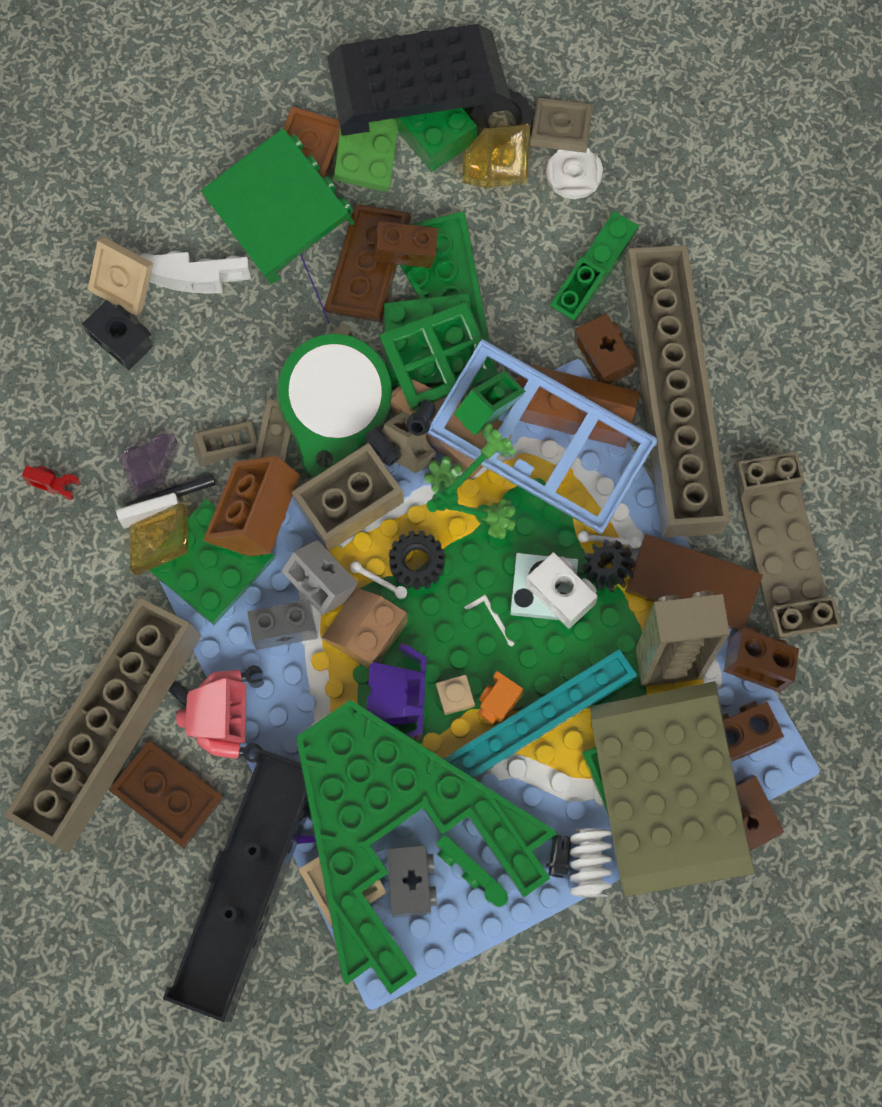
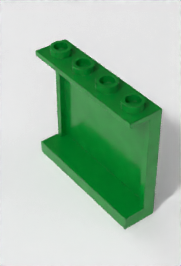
(277, 203)

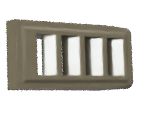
(215, 455)

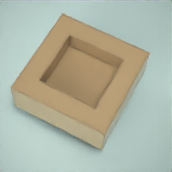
(455, 695)

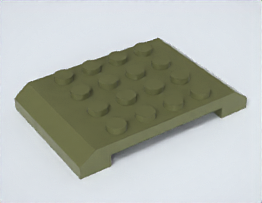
(670, 790)

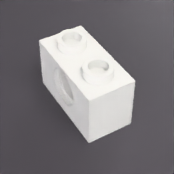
(565, 607)

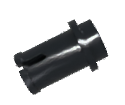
(419, 421)
(383, 446)
(559, 857)

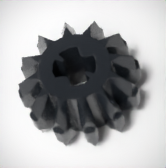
(613, 554)

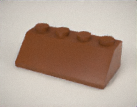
(556, 414)

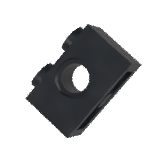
(108, 321)

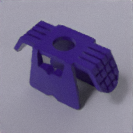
(399, 693)

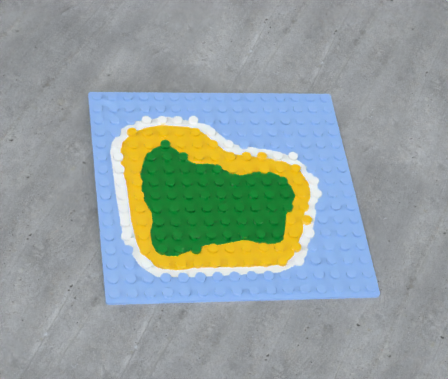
(547, 776)

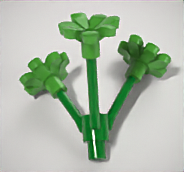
(446, 481)

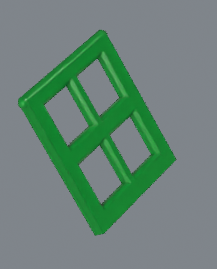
(437, 355)

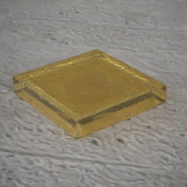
(158, 538)

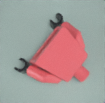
(218, 713)

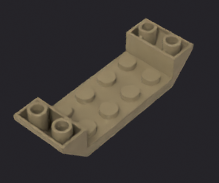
(784, 546)

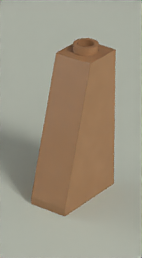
(454, 426)

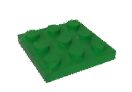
(415, 347)
(210, 575)

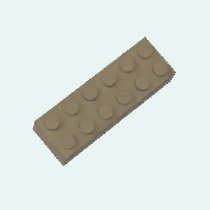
(681, 638)

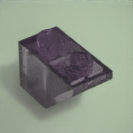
(149, 464)

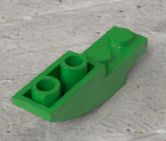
(594, 267)

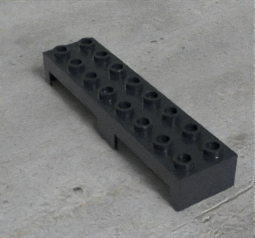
(243, 889)

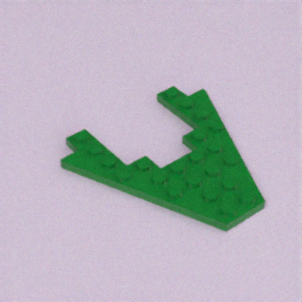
(365, 783)

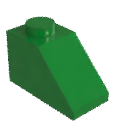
(488, 402)

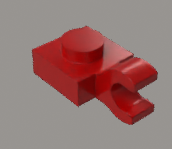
(44, 479)

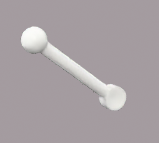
(635, 542)
(400, 592)

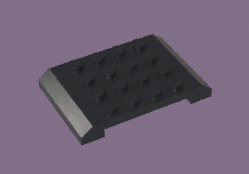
(417, 76)

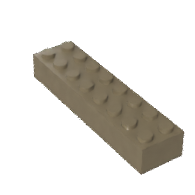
(103, 725)

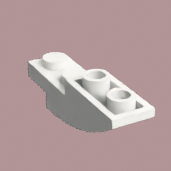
(204, 276)

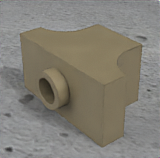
(414, 449)

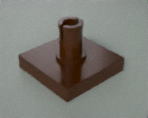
(757, 813)

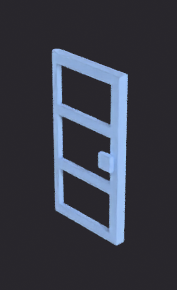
(522, 470)

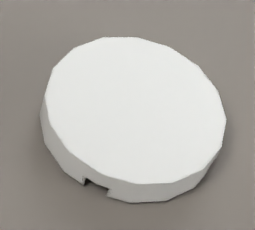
(574, 180)

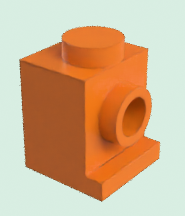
(499, 700)

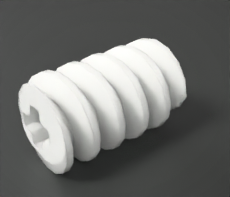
(590, 862)

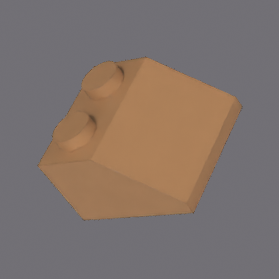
(366, 627)

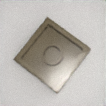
(561, 125)

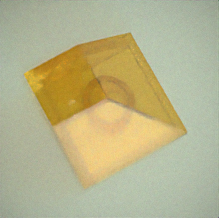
(498, 157)

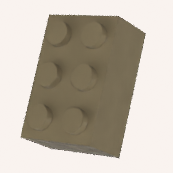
(348, 497)

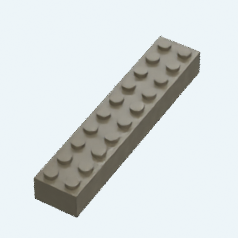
(676, 392)

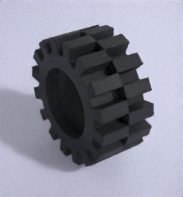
(417, 542)

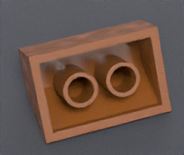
(253, 506)

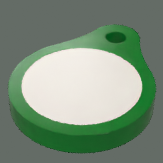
(332, 397)

